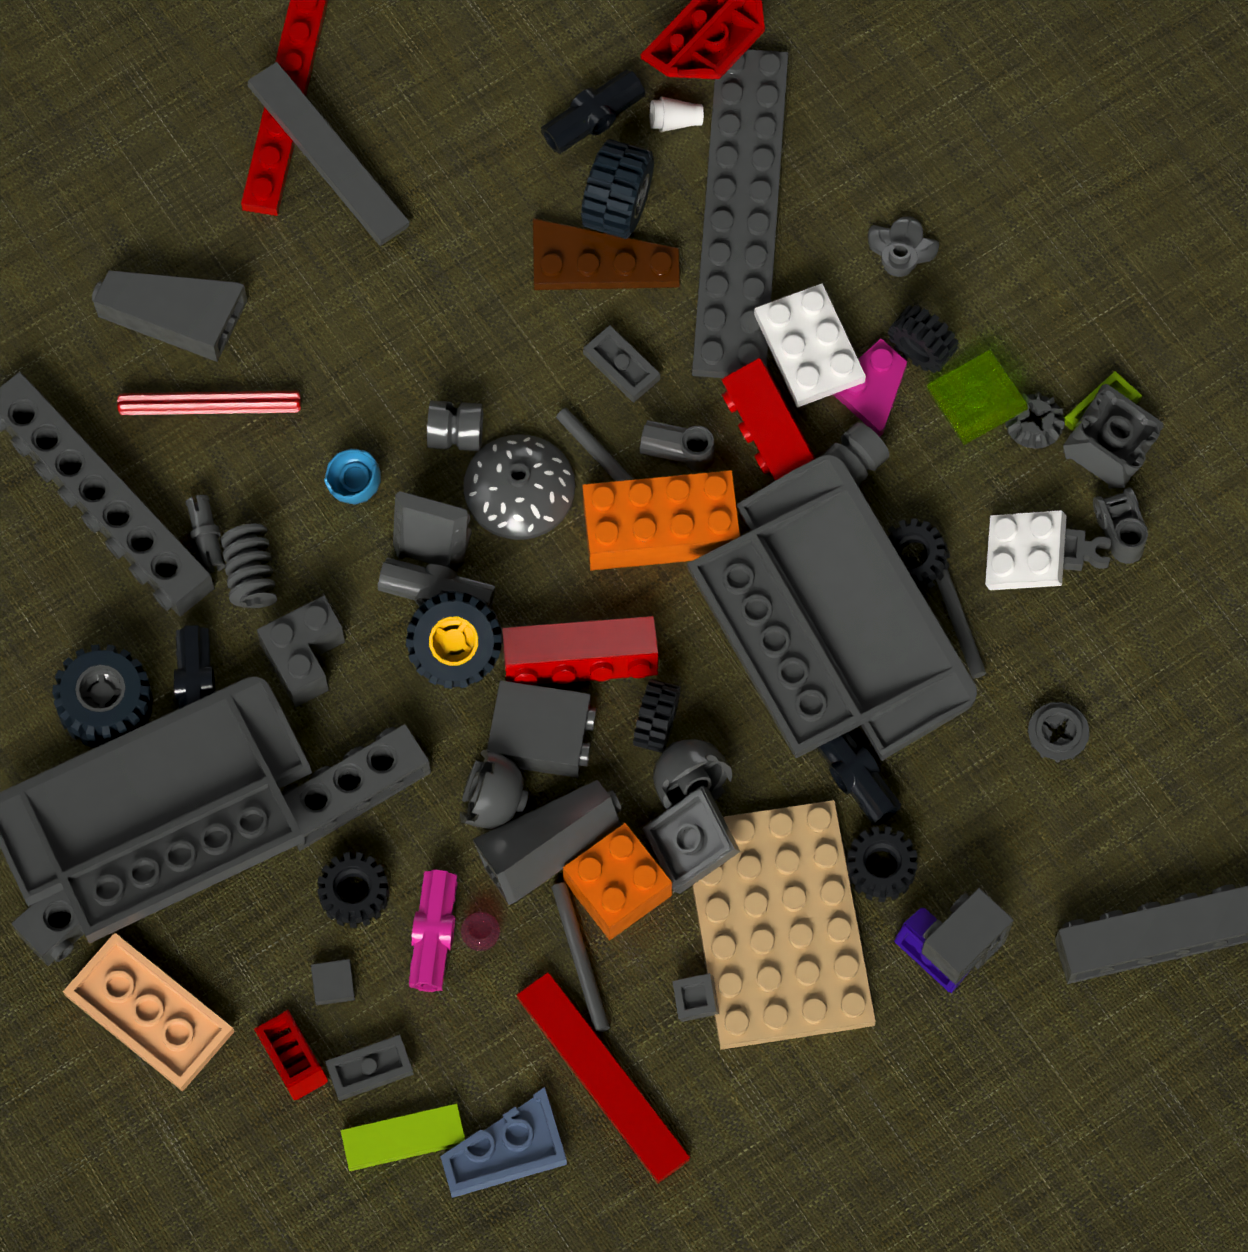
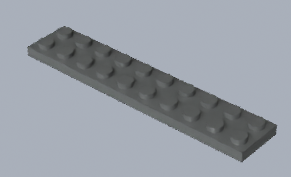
(740, 213)

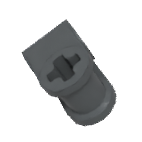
(1121, 518)

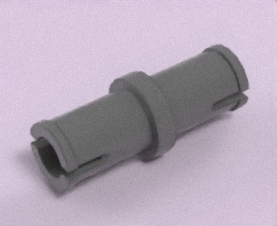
(205, 533)

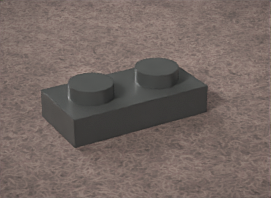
(621, 363)
(369, 1067)

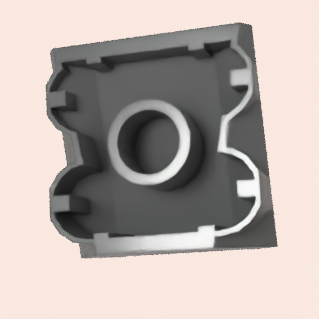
(1112, 437)
(430, 531)

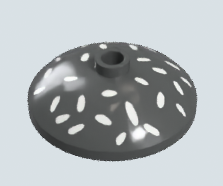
(522, 506)

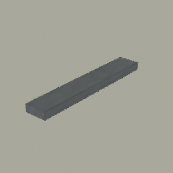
(328, 154)

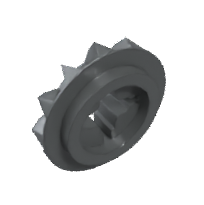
(1028, 433)
(1052, 716)

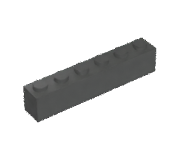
(1153, 933)

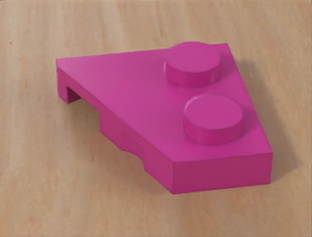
(876, 396)

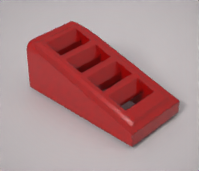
(304, 1075)

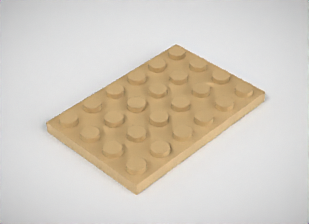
(783, 930)

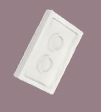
(809, 345)

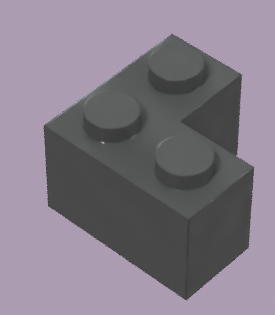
(295, 643)
(967, 936)

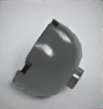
(688, 766)
(493, 792)

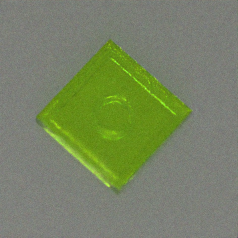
(977, 397)

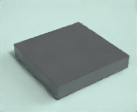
(691, 839)

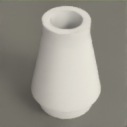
(674, 114)

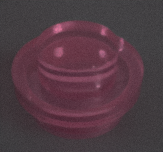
(480, 931)

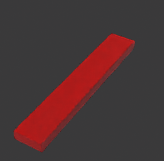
(603, 1078)

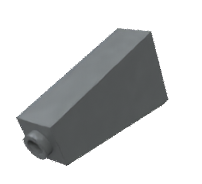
(172, 309)
(546, 839)

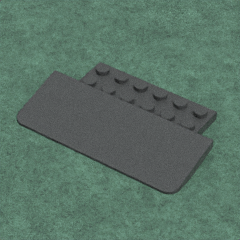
(831, 617)
(158, 810)

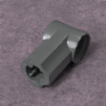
(674, 444)

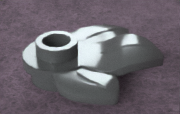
(902, 245)

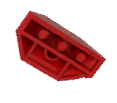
(706, 38)

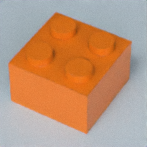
(617, 881)

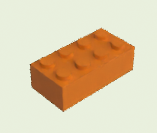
(659, 519)

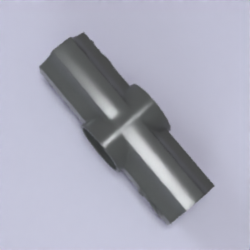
(423, 583)

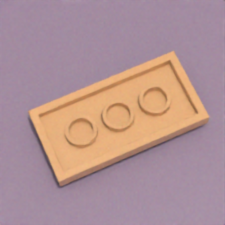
(148, 1011)

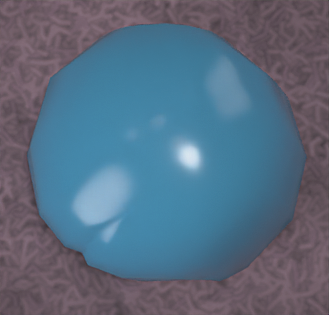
(353, 476)

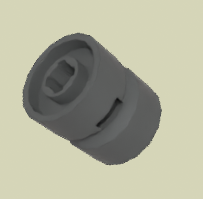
(455, 425)
(860, 451)

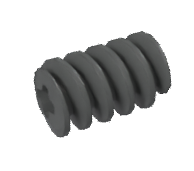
(246, 566)

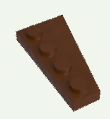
(591, 259)

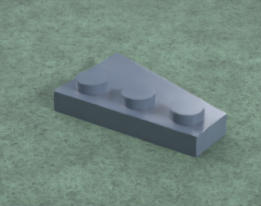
(510, 1149)

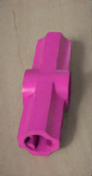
(433, 931)

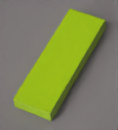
(402, 1137)

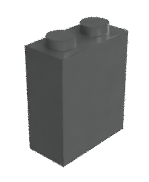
(542, 728)

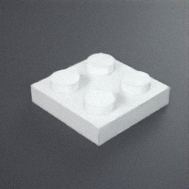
(1026, 550)

